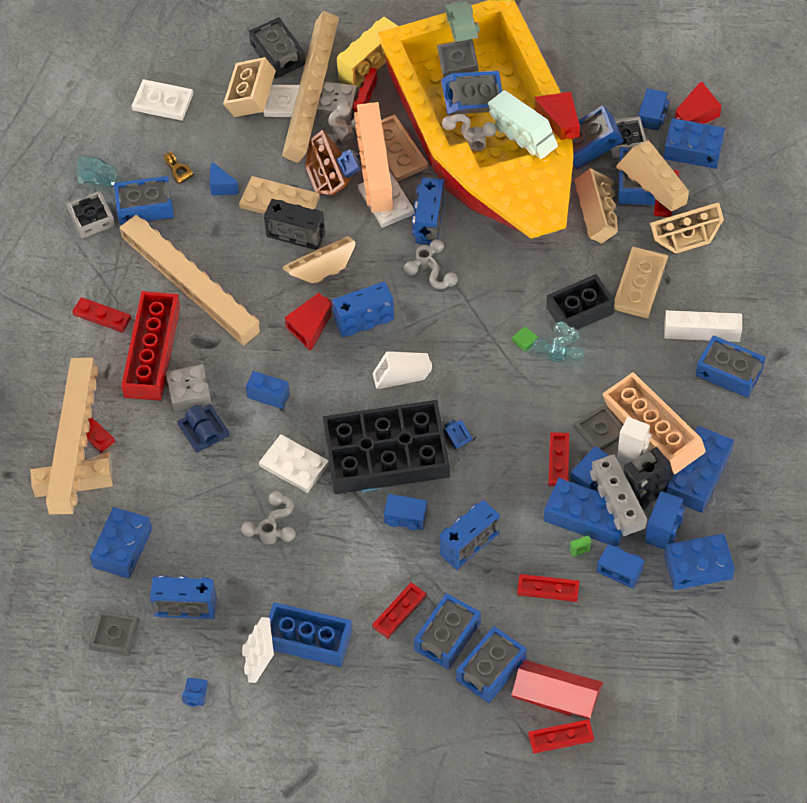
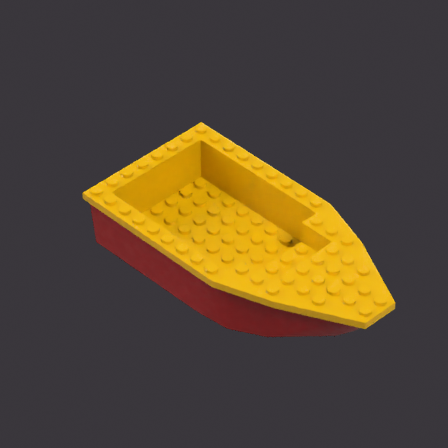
(503, 177)

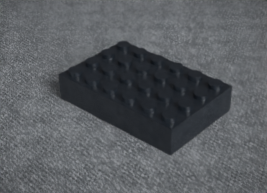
(386, 446)

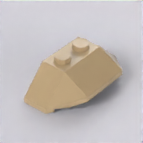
(688, 228)
(322, 262)

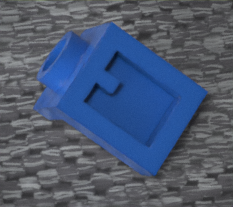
(349, 163)
(457, 433)
(195, 692)

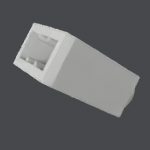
(401, 368)

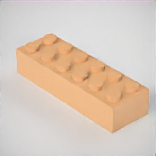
(373, 157)
(669, 432)

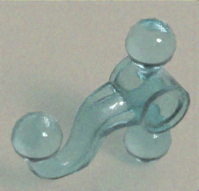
(559, 345)

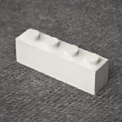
(702, 325)
(633, 441)

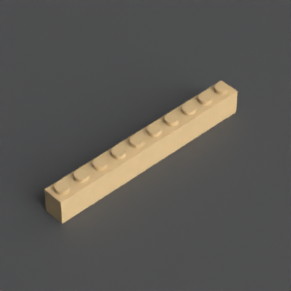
(310, 87)
(190, 279)
(72, 436)

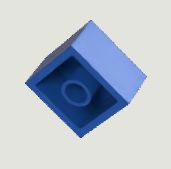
(665, 520)

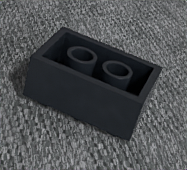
(581, 303)

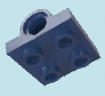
(202, 427)

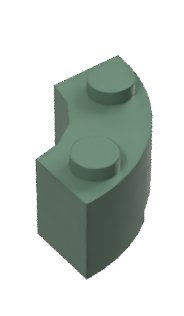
(461, 21)

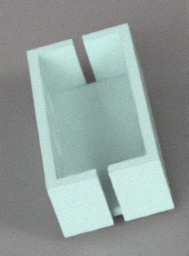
(522, 124)

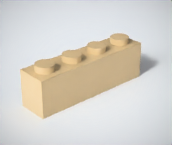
(654, 174)
(597, 204)
(95, 475)

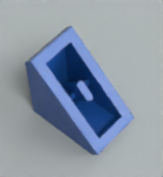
(221, 182)

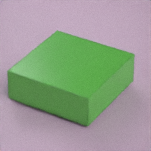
(524, 338)
(580, 546)

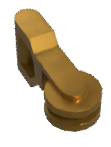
(170, 159)

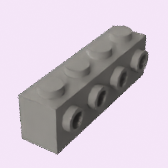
(618, 495)

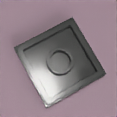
(457, 57)
(599, 428)
(113, 633)

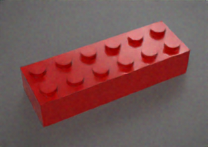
(151, 346)

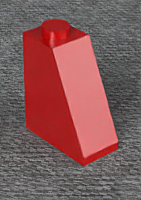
(699, 106)
(560, 113)
(309, 320)

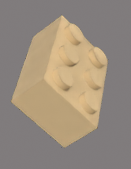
(249, 87)

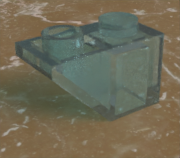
(95, 171)

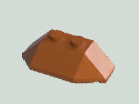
(323, 166)

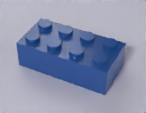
(700, 477)
(581, 512)
(309, 634)

